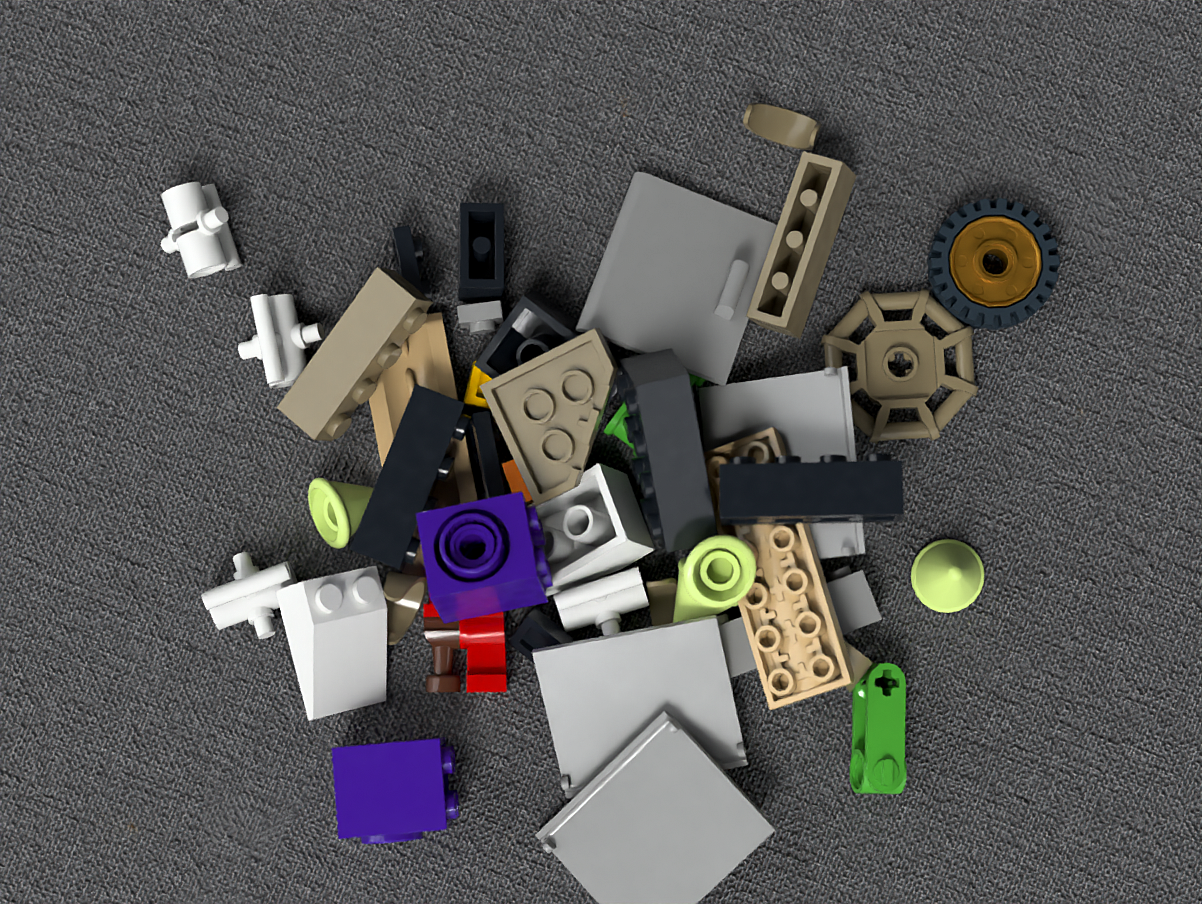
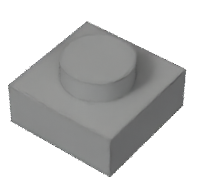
(480, 317)

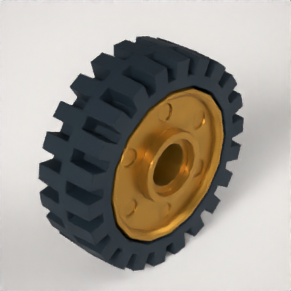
(1019, 242)

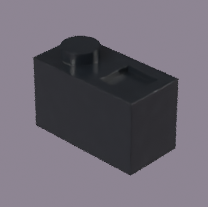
(480, 252)

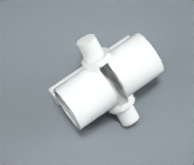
(199, 229)
(279, 339)
(249, 596)
(602, 601)

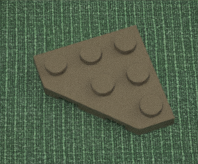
(553, 412)

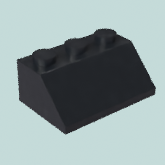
(530, 331)

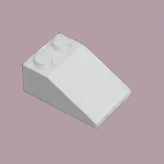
(593, 529)
(337, 640)

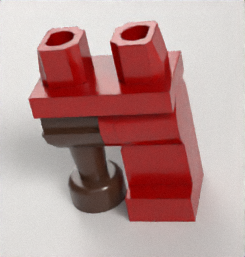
(485, 646)

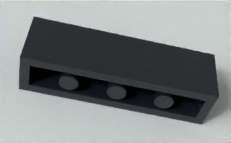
(410, 476)
(811, 491)

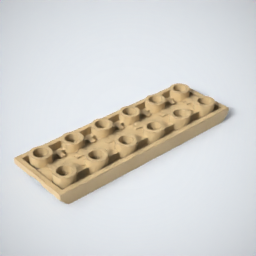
(427, 363)
(789, 604)

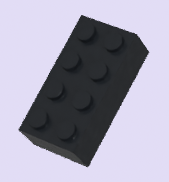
(667, 449)

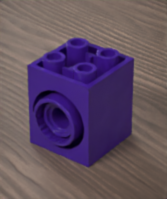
(484, 557)
(394, 789)

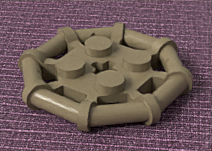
(917, 346)

